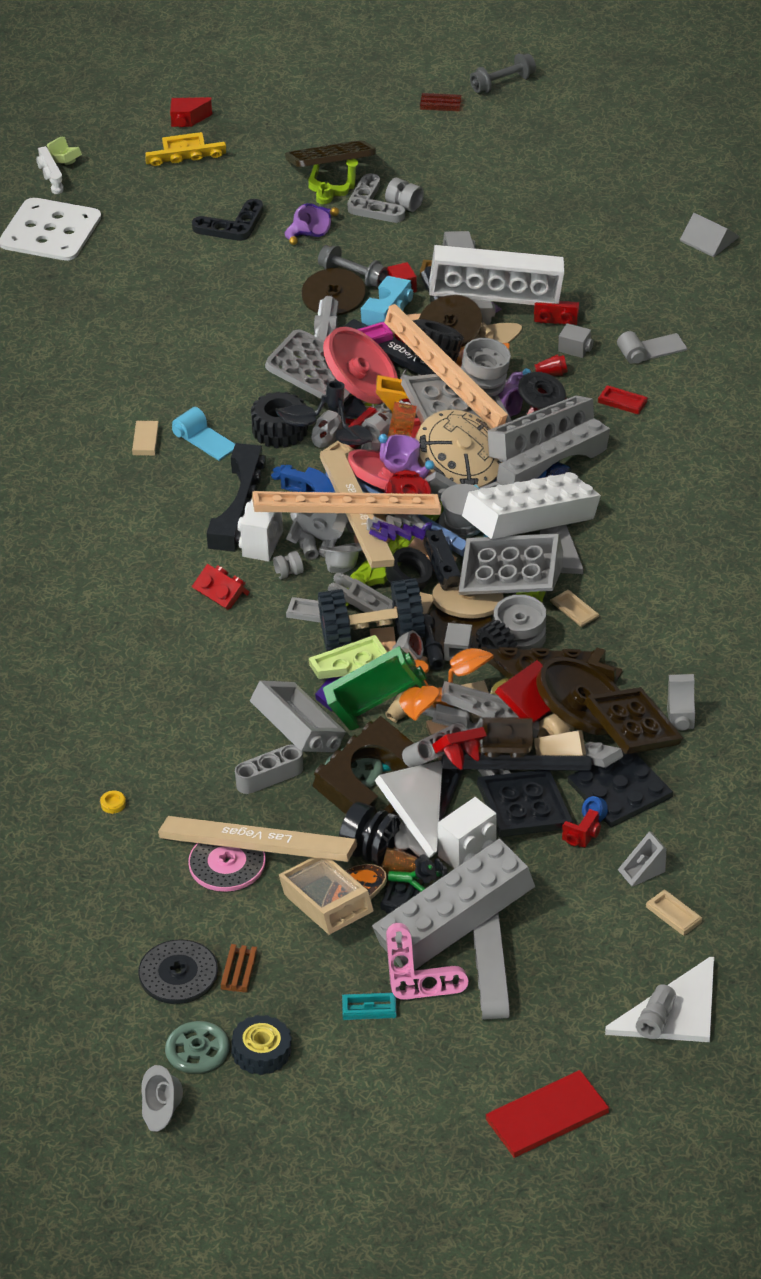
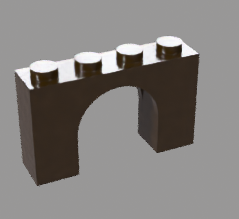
(377, 741)

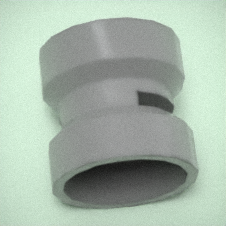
(289, 564)

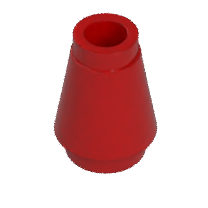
(553, 366)

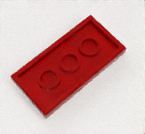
(547, 1113)

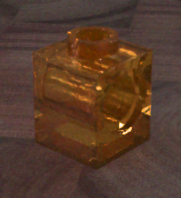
(402, 419)

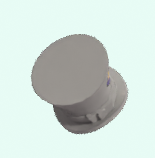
(454, 501)

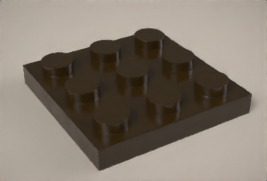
(633, 720)

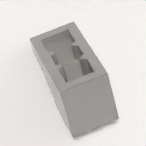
(681, 701)

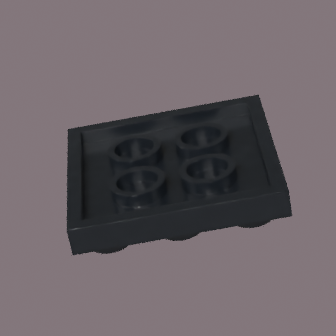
(625, 785)
(524, 802)

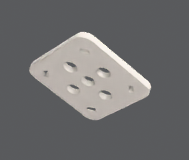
(59, 244)

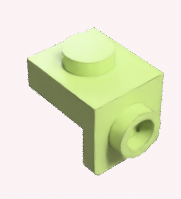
(62, 153)

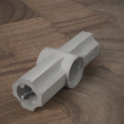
(327, 318)

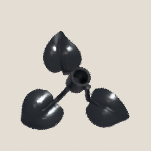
(352, 408)

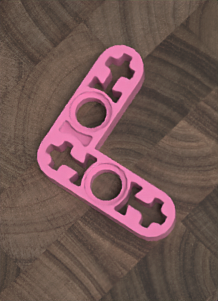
(407, 972)

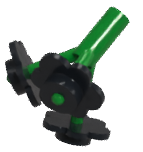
(424, 870)

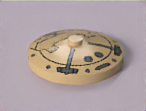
(458, 447)

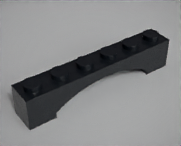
(246, 463)

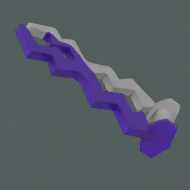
(389, 529)

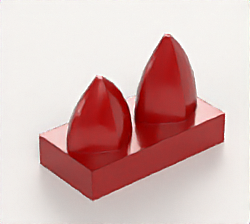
(454, 743)

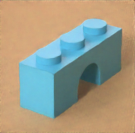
(391, 292)

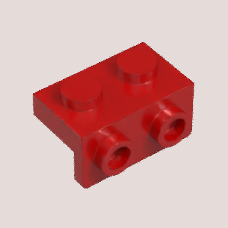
(561, 313)
(219, 587)

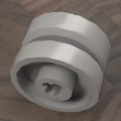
(524, 618)

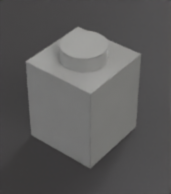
(575, 340)
(457, 639)

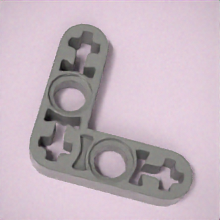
(358, 203)

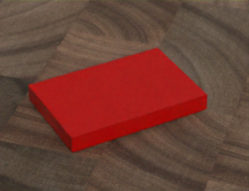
(522, 694)

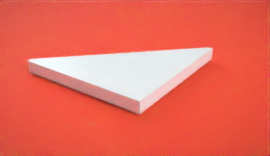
(416, 799)
(690, 1010)

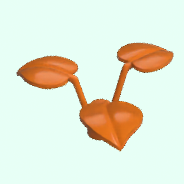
(417, 699)

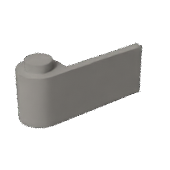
(638, 351)

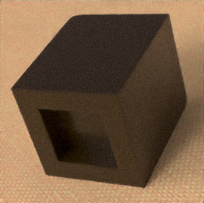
(597, 660)

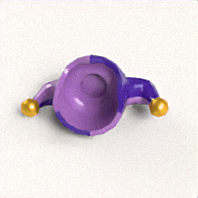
(310, 221)

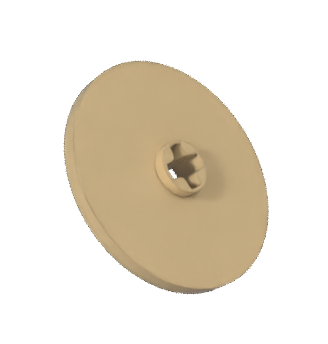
(465, 605)

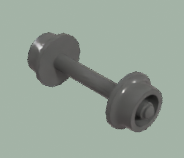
(482, 80)
(331, 257)

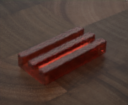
(440, 102)

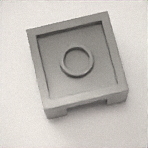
(320, 525)

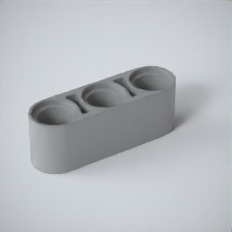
(423, 751)
(268, 769)

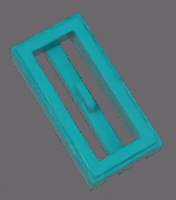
(369, 1009)

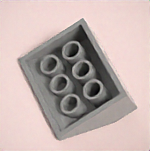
(511, 564)

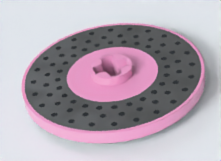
(210, 870)

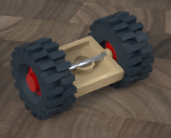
(406, 611)

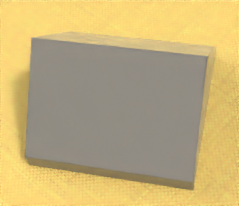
(707, 235)

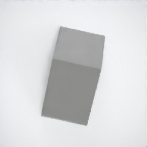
(645, 861)

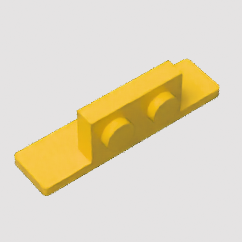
(184, 147)

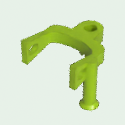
(326, 192)

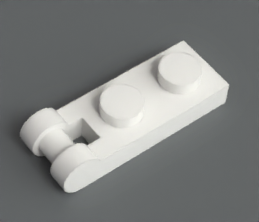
(50, 170)

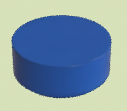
(596, 804)

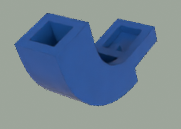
(307, 481)

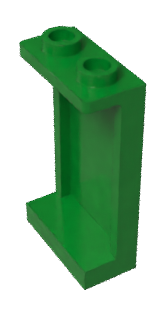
(373, 685)

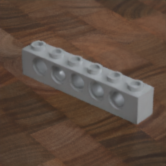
(537, 427)

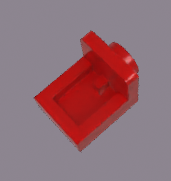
(583, 833)

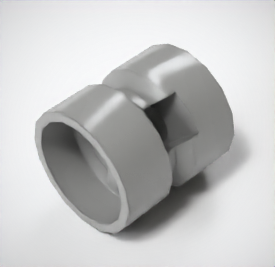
(404, 194)

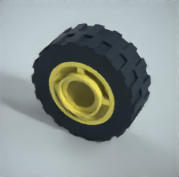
(261, 1044)

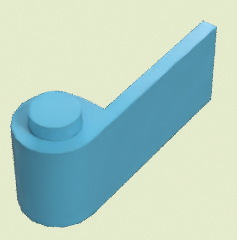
(193, 428)

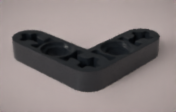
(239, 229)

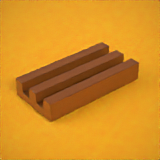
(229, 964)

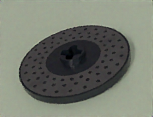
(162, 982)

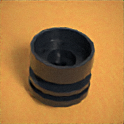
(372, 831)

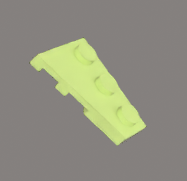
(346, 658)

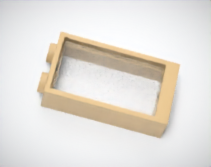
(326, 893)

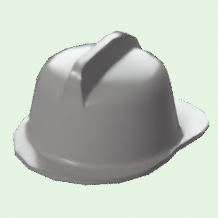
(341, 557)
(159, 1089)

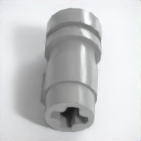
(654, 1016)

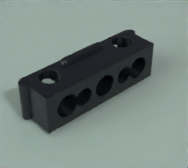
(441, 559)

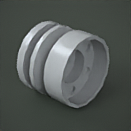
(487, 364)

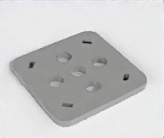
(296, 369)

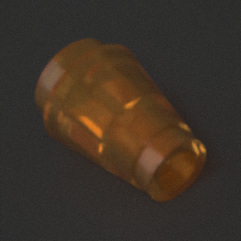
(398, 860)

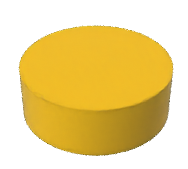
(113, 802)

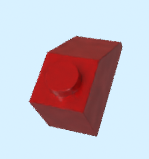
(189, 111)

